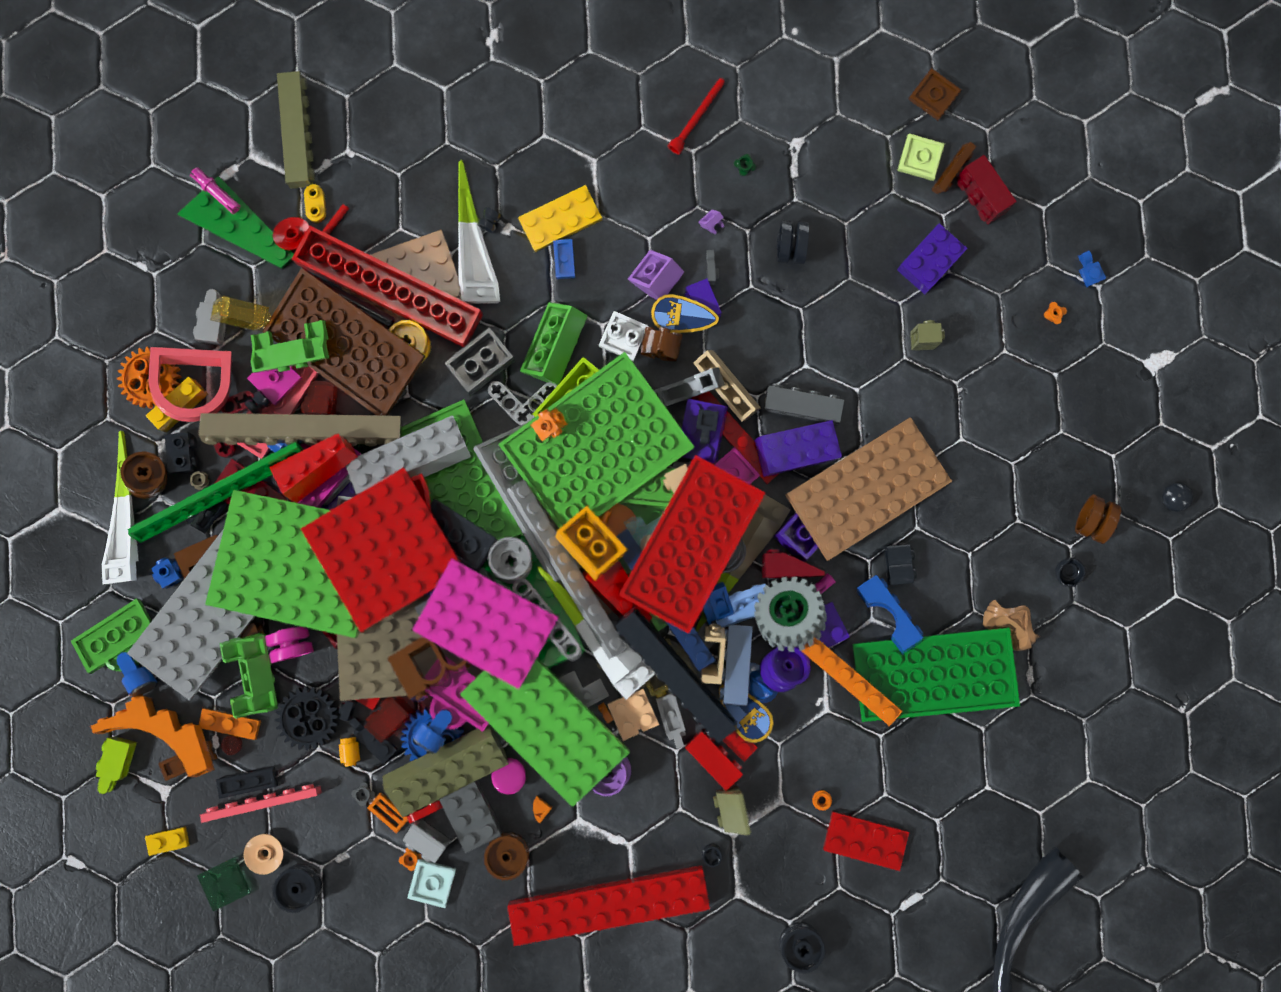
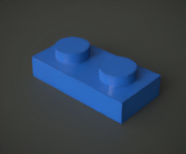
(564, 259)

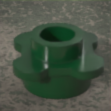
(745, 159)

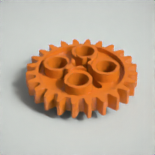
(131, 375)

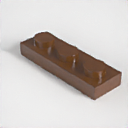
(954, 168)

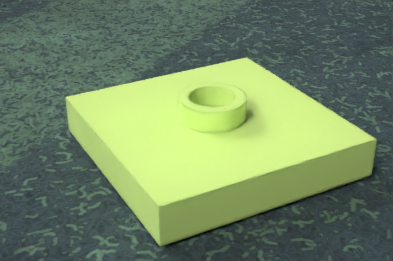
(921, 157)

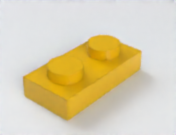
(167, 841)

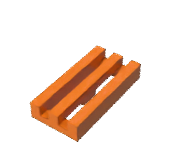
(386, 800)

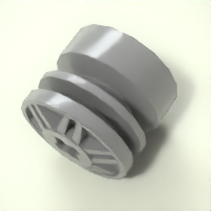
(505, 550)

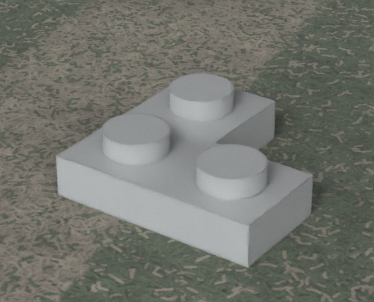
(587, 695)

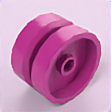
(289, 643)

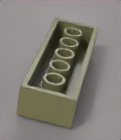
(445, 772)

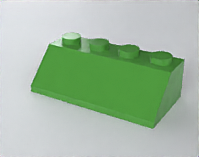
(554, 343)

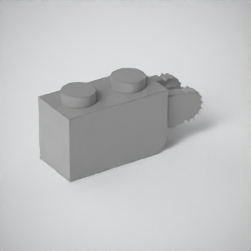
(208, 331)

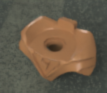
(1016, 619)

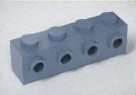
(737, 665)

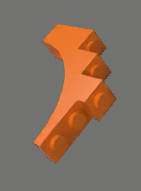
(185, 740)

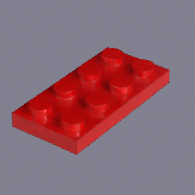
(865, 840)

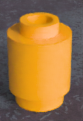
(349, 751)

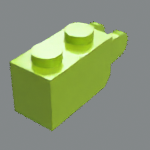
(114, 762)

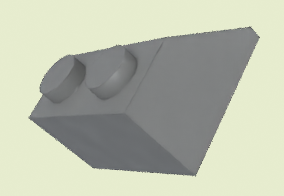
(426, 841)

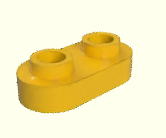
(315, 202)

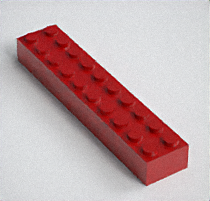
(387, 286)
(608, 905)

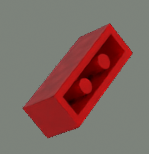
(714, 759)

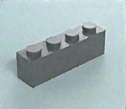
(803, 404)

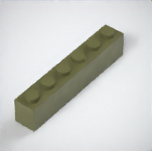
(295, 129)

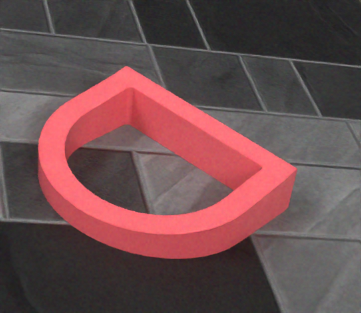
(189, 357)

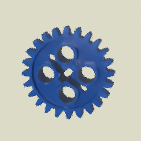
(412, 747)

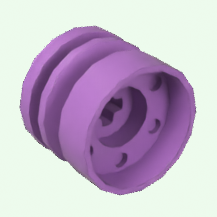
(616, 781)

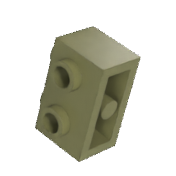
(927, 336)

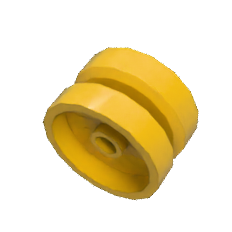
(413, 333)

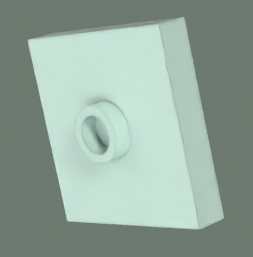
(431, 883)

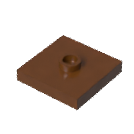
(934, 94)

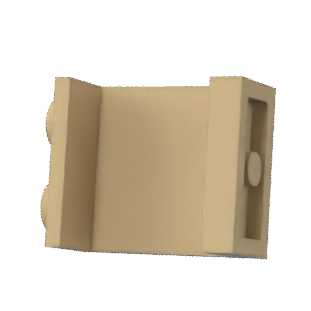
(713, 672)

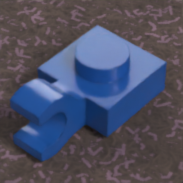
(1092, 272)

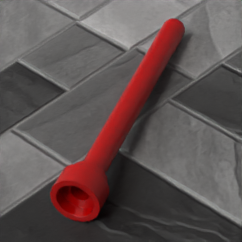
(677, 145)

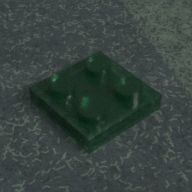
(223, 884)

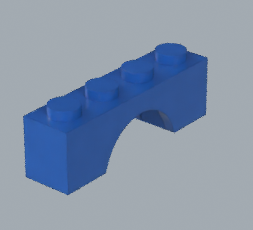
(874, 594)

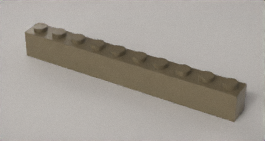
(293, 428)

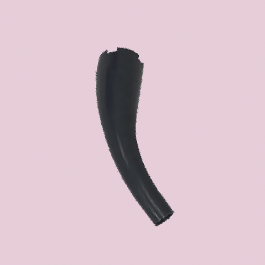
(1040, 891)

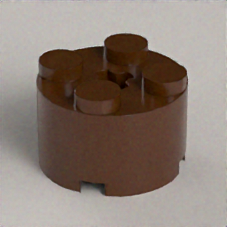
(661, 344)

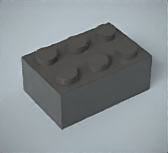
(480, 361)
(471, 816)

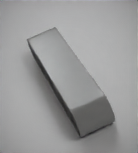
(567, 640)

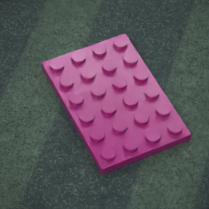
(485, 623)

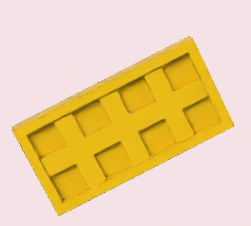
(560, 218)

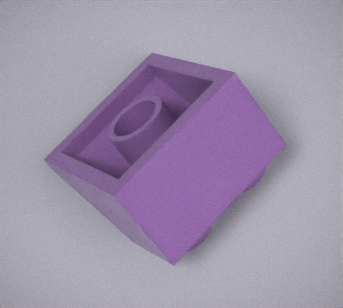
(656, 274)

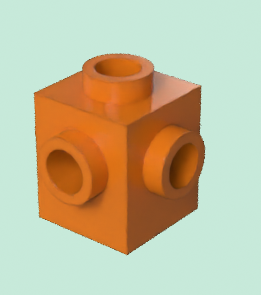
(549, 424)

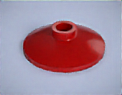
(286, 230)

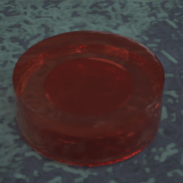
(231, 745)

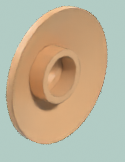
(254, 854)

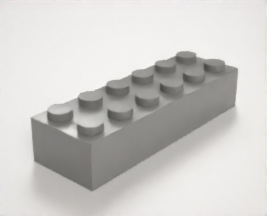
(419, 452)

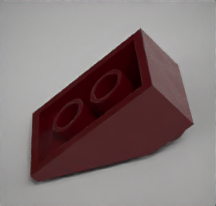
(783, 565)

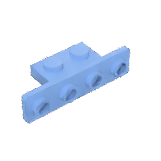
(743, 605)

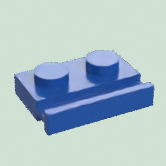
(718, 604)

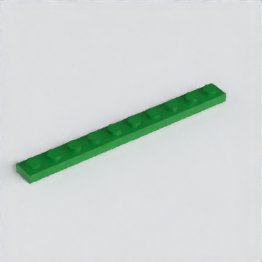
(211, 495)

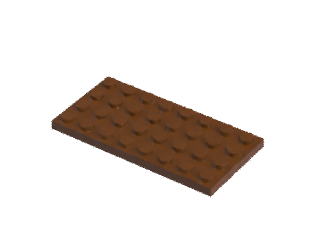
(363, 354)

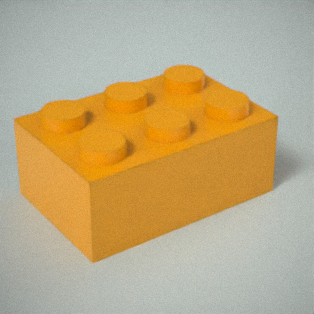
(590, 543)

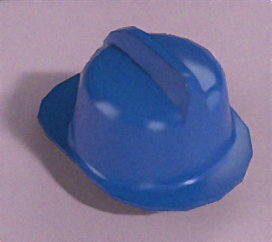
(757, 687)

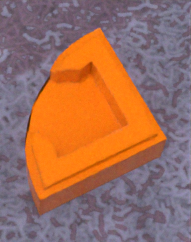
(605, 712)
(540, 808)

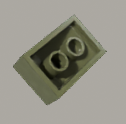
(732, 811)

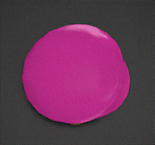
(510, 777)

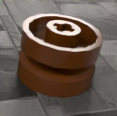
(138, 484)
(1098, 519)
(504, 868)

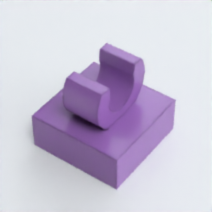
(710, 220)

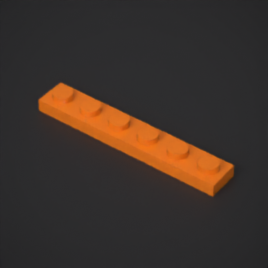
(852, 681)

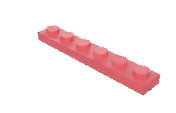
(253, 804)

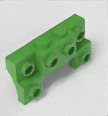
(297, 353)
(255, 673)

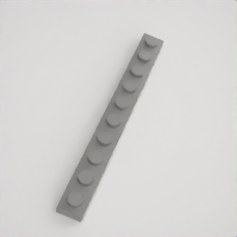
(566, 569)

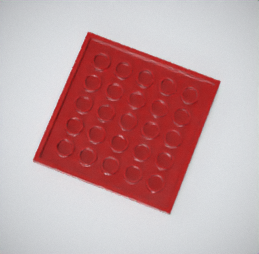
(381, 549)

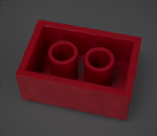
(985, 190)

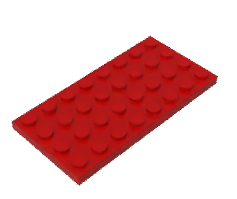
(692, 544)

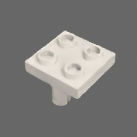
(623, 335)

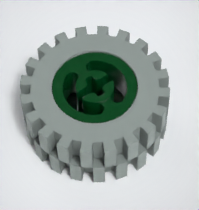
(789, 630)

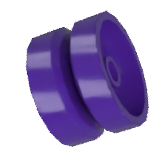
(784, 669)

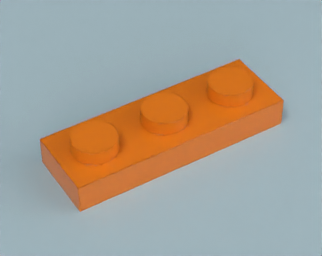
(227, 724)

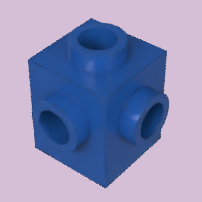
(167, 573)

